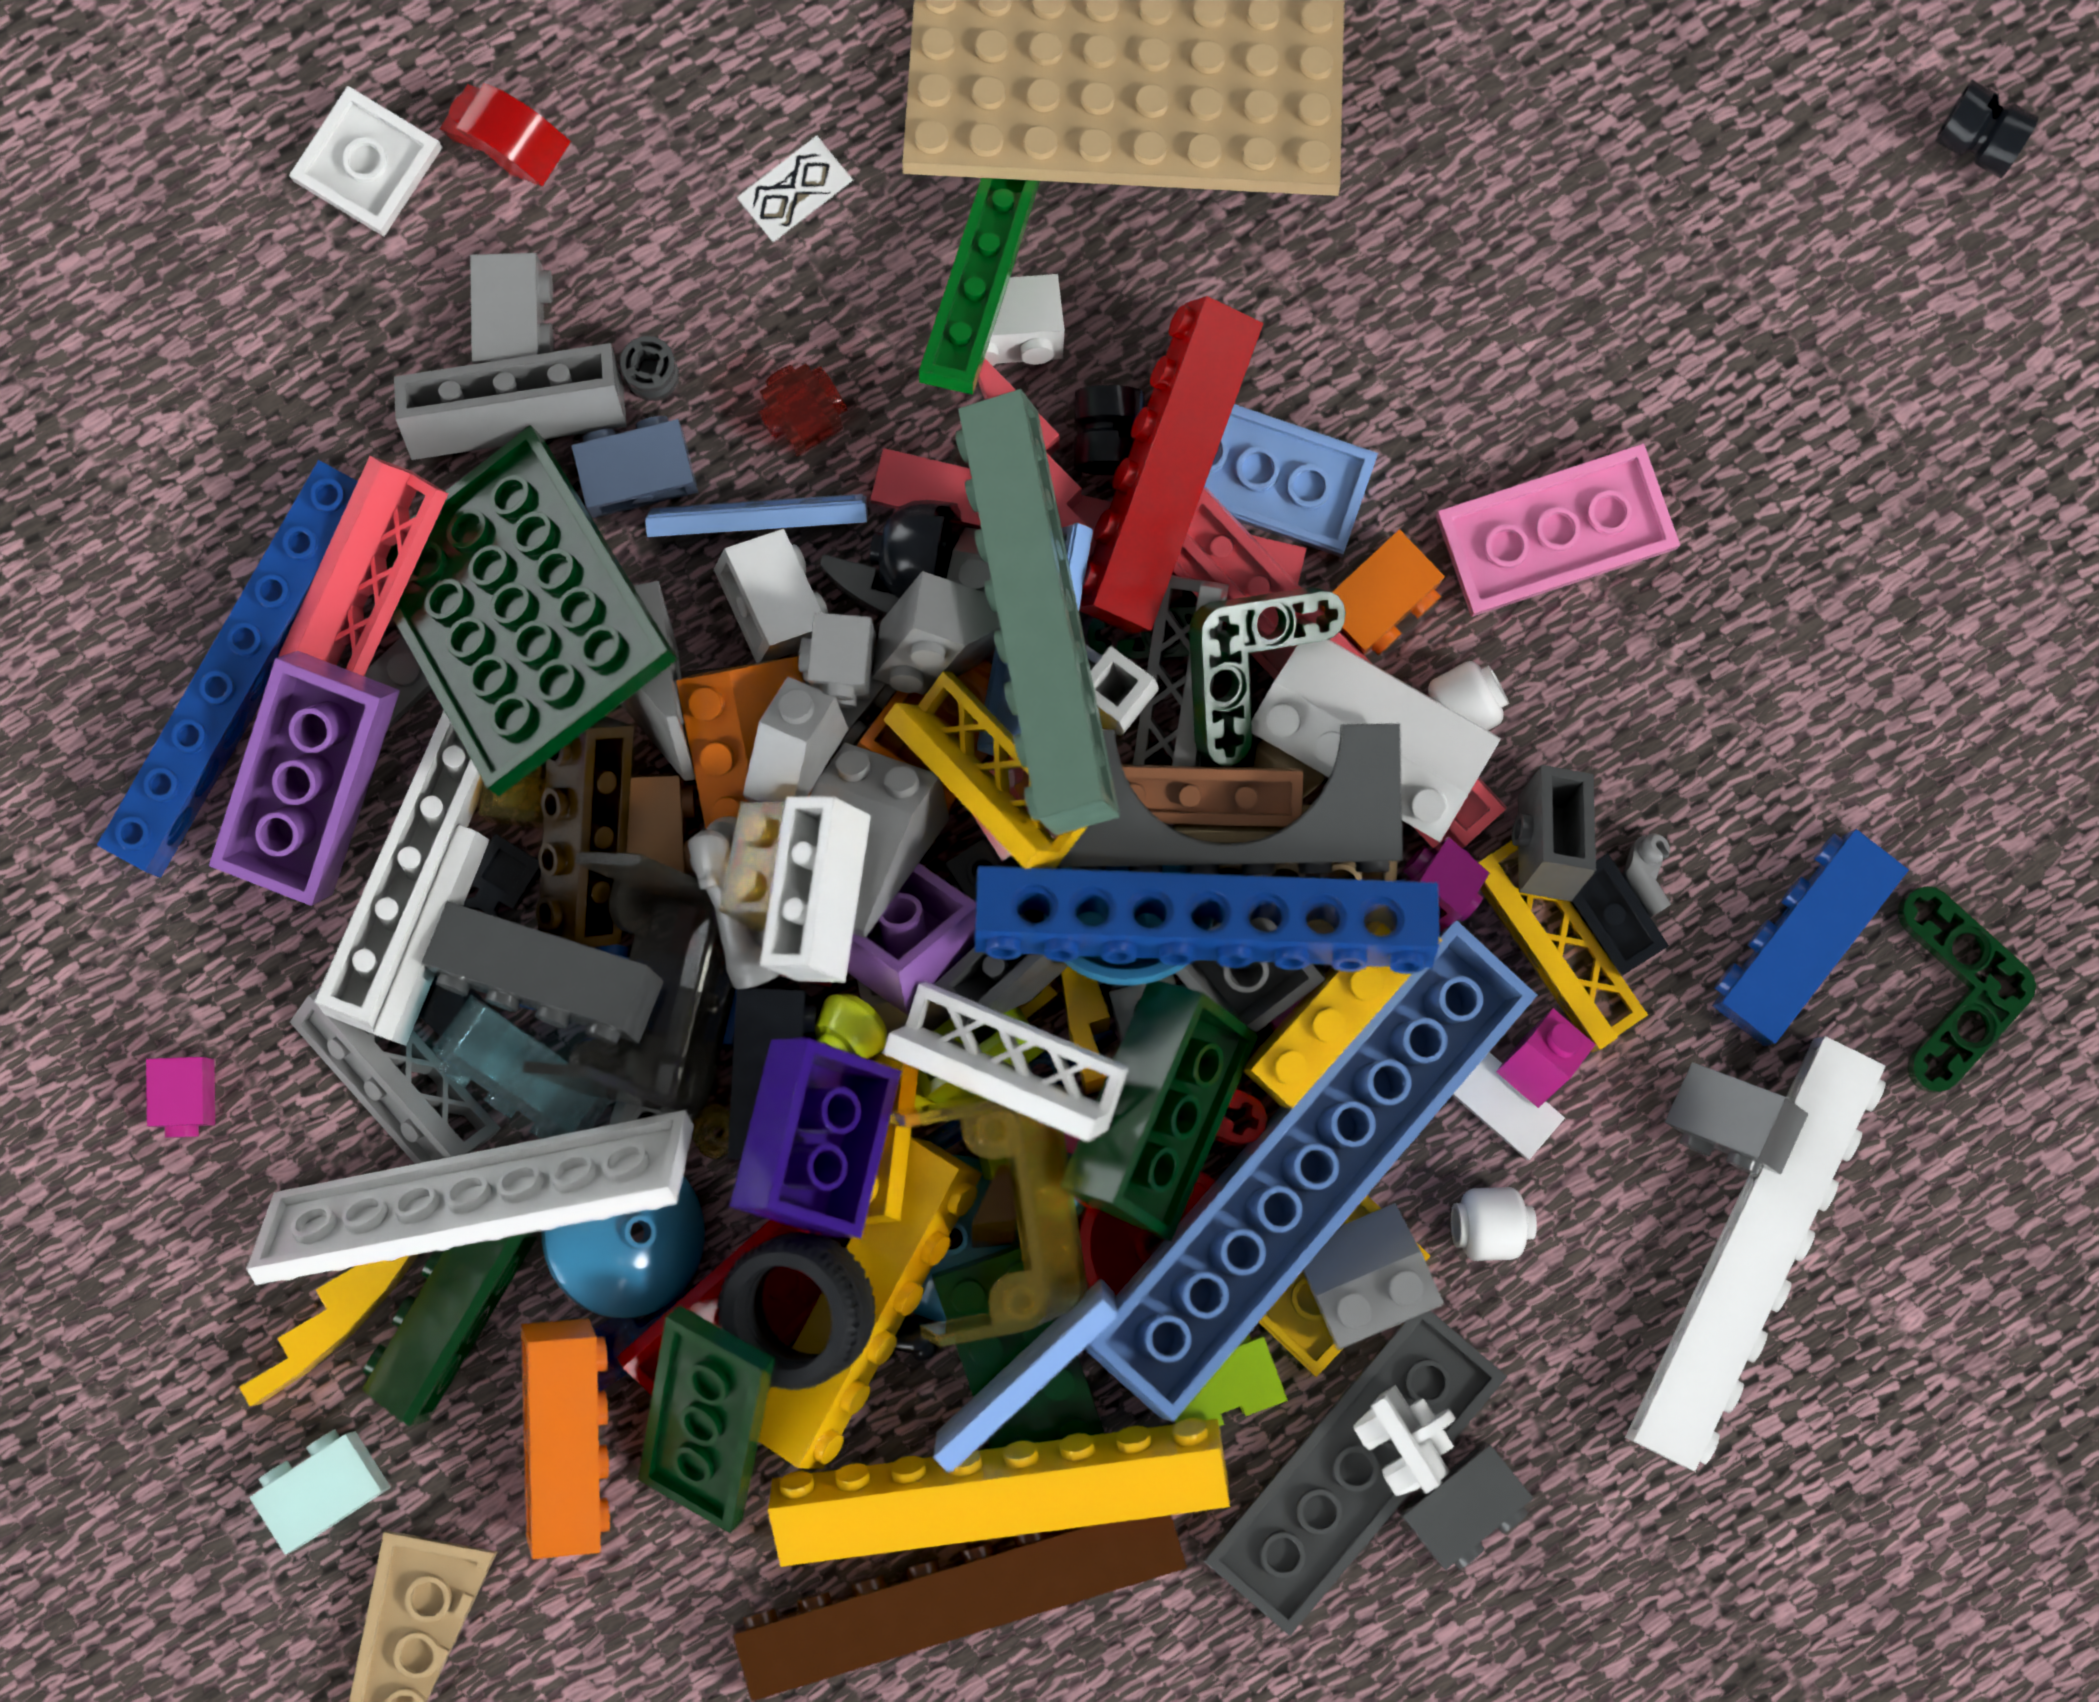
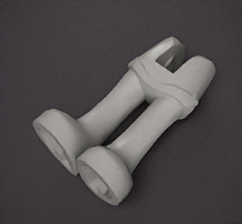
(741, 944)

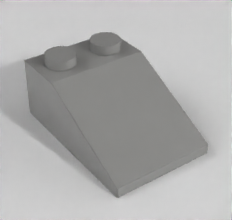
(657, 704)
(905, 819)

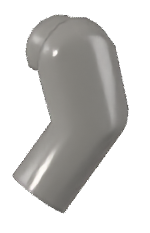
(1642, 871)

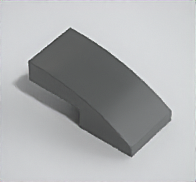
(858, 584)

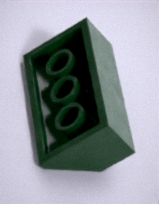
(1178, 1086)
(442, 1325)

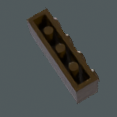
(584, 812)

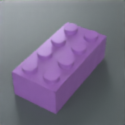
(304, 777)

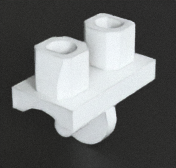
(1415, 1434)

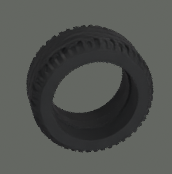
(840, 1280)

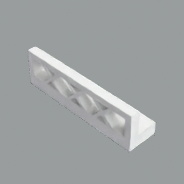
(998, 1080)

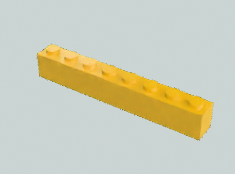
(999, 1492)

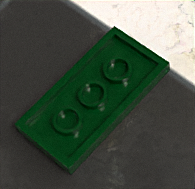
(1062, 1404)
(705, 1418)

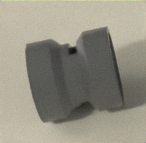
(655, 378)

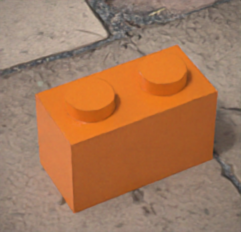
(1385, 591)

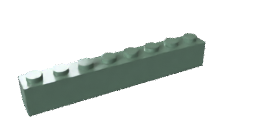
(1036, 614)

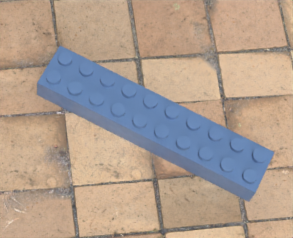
(1305, 1176)

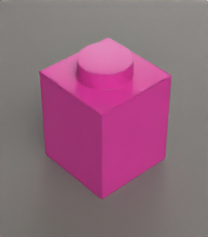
(1545, 1058)
(180, 1095)

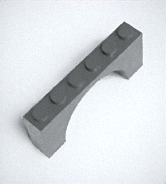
(1349, 821)

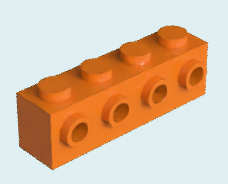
(563, 1438)

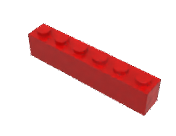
(1167, 463)

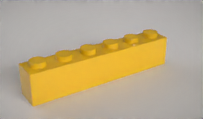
(897, 1257)

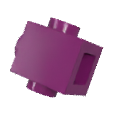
(1457, 878)

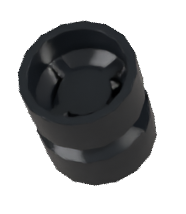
(1986, 129)
(1106, 424)

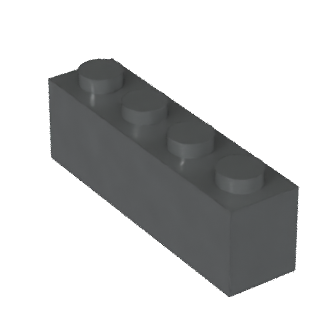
(542, 973)

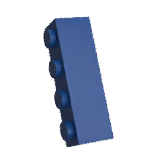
(1808, 937)

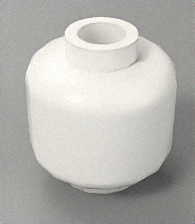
(1471, 693)
(1492, 1224)

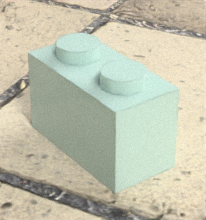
(319, 1491)

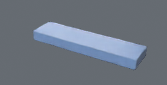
(756, 515)

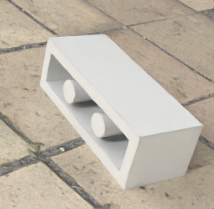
(815, 889)

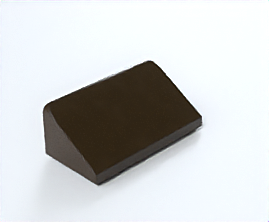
(996, 1216)

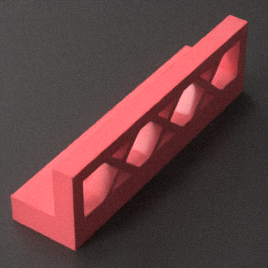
(358, 568)

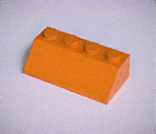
(721, 727)

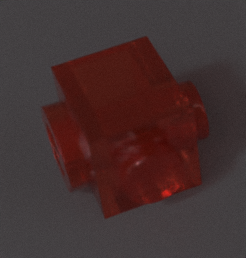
(801, 407)

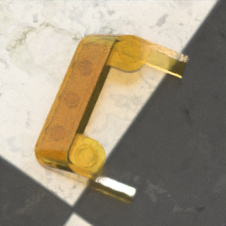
(1045, 1215)

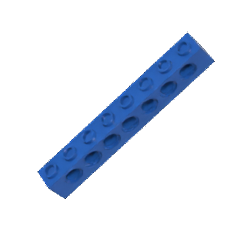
(227, 683)
(1232, 900)

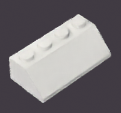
(1333, 687)

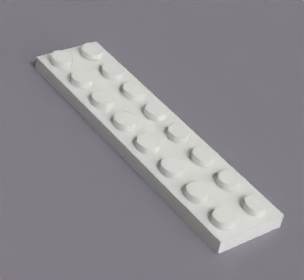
(473, 1197)

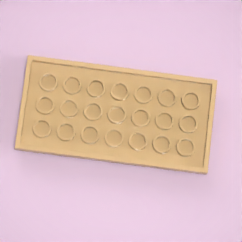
(1129, 92)

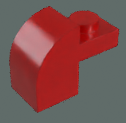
(506, 132)

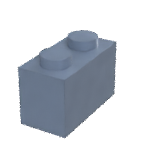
(634, 466)

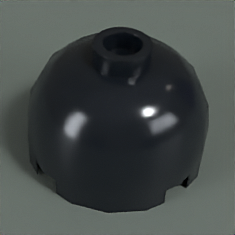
(915, 541)

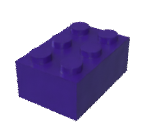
(815, 1138)

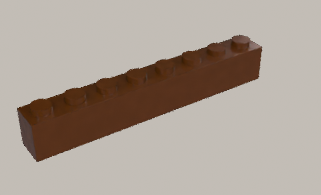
(949, 1600)

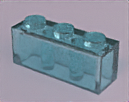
(492, 1053)

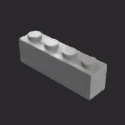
(499, 399)

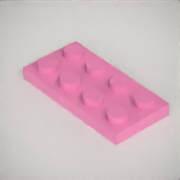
(1557, 530)

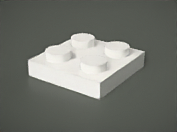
(365, 161)

